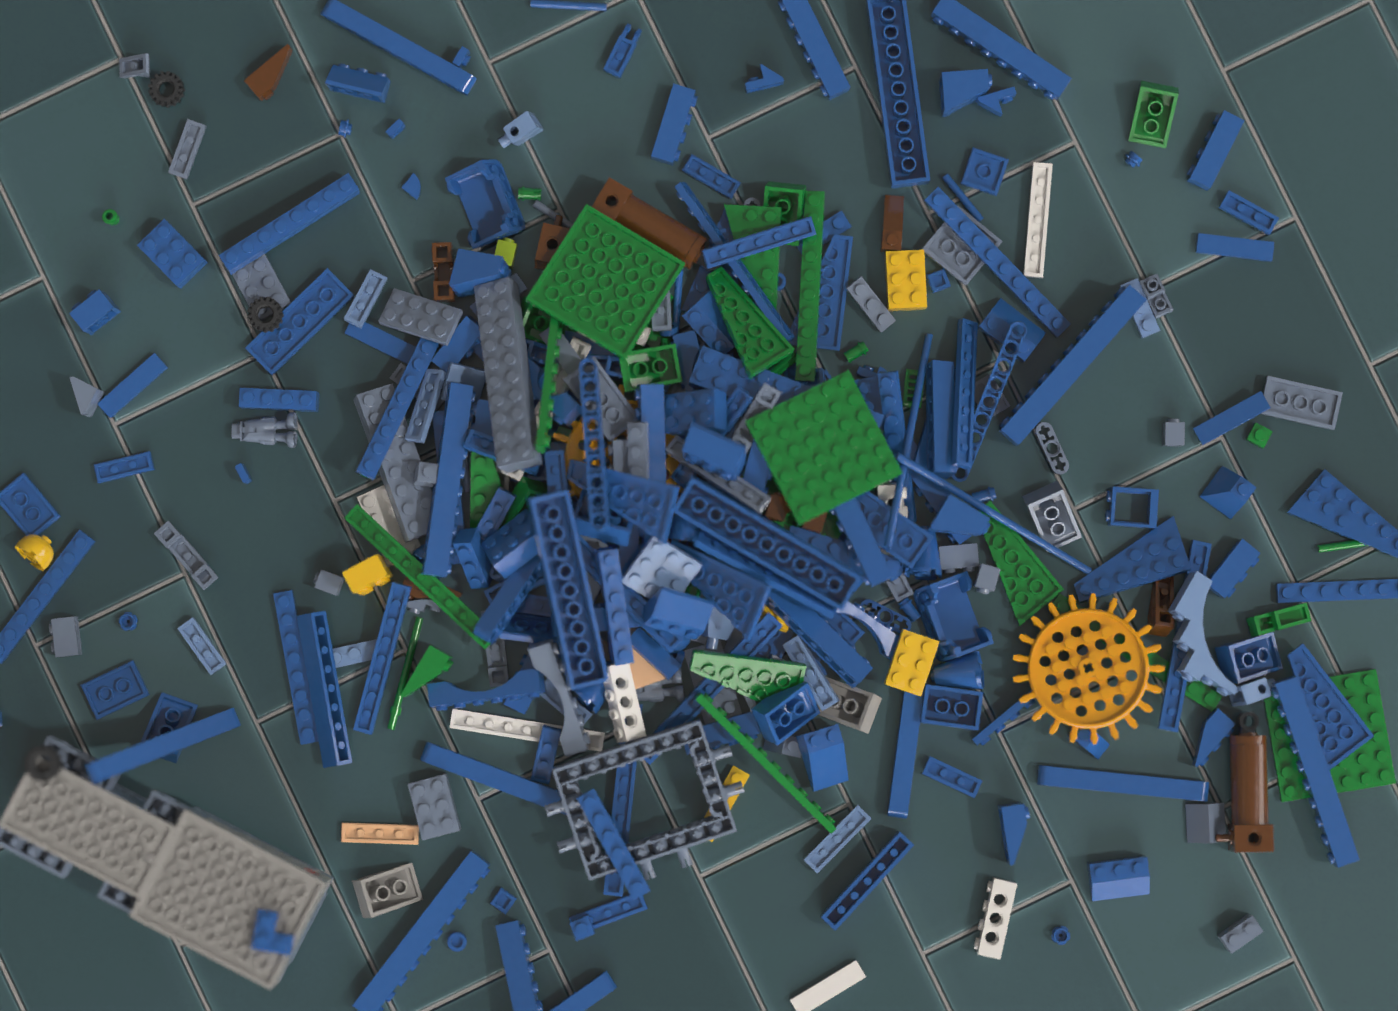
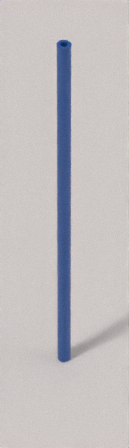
(908, 440)
(992, 513)

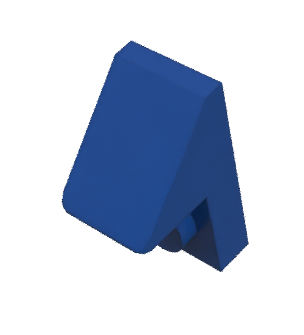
(769, 80)
(991, 101)

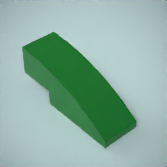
(1279, 619)

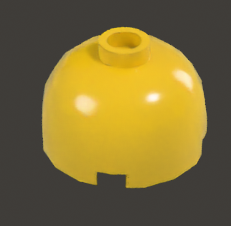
(36, 550)

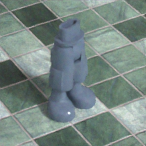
(264, 429)
(655, 692)

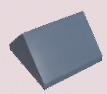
(86, 396)
(1204, 822)

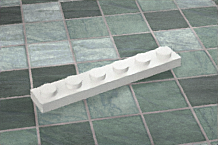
(1037, 220)

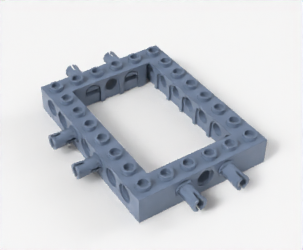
(660, 844)

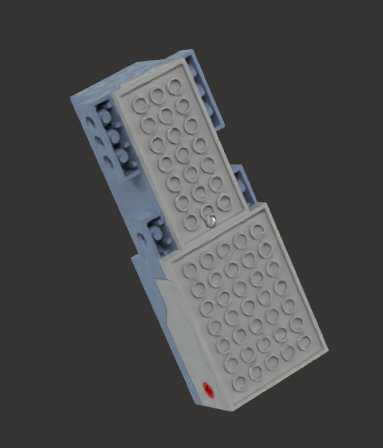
(165, 863)

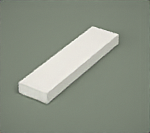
(828, 987)

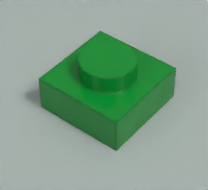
(1259, 435)

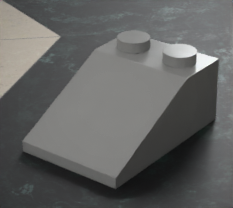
(855, 708)
(387, 890)

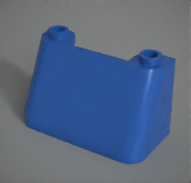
(487, 202)
(950, 617)

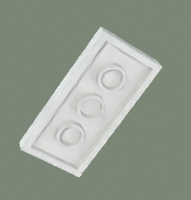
(378, 506)

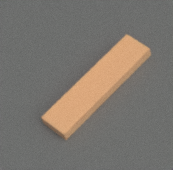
(380, 833)

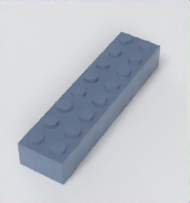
(409, 501)

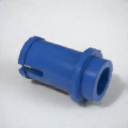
(985, 495)
(909, 609)

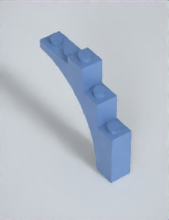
(1190, 637)

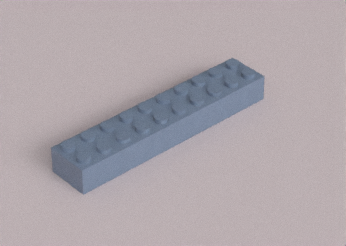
(507, 374)

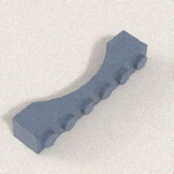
(546, 660)

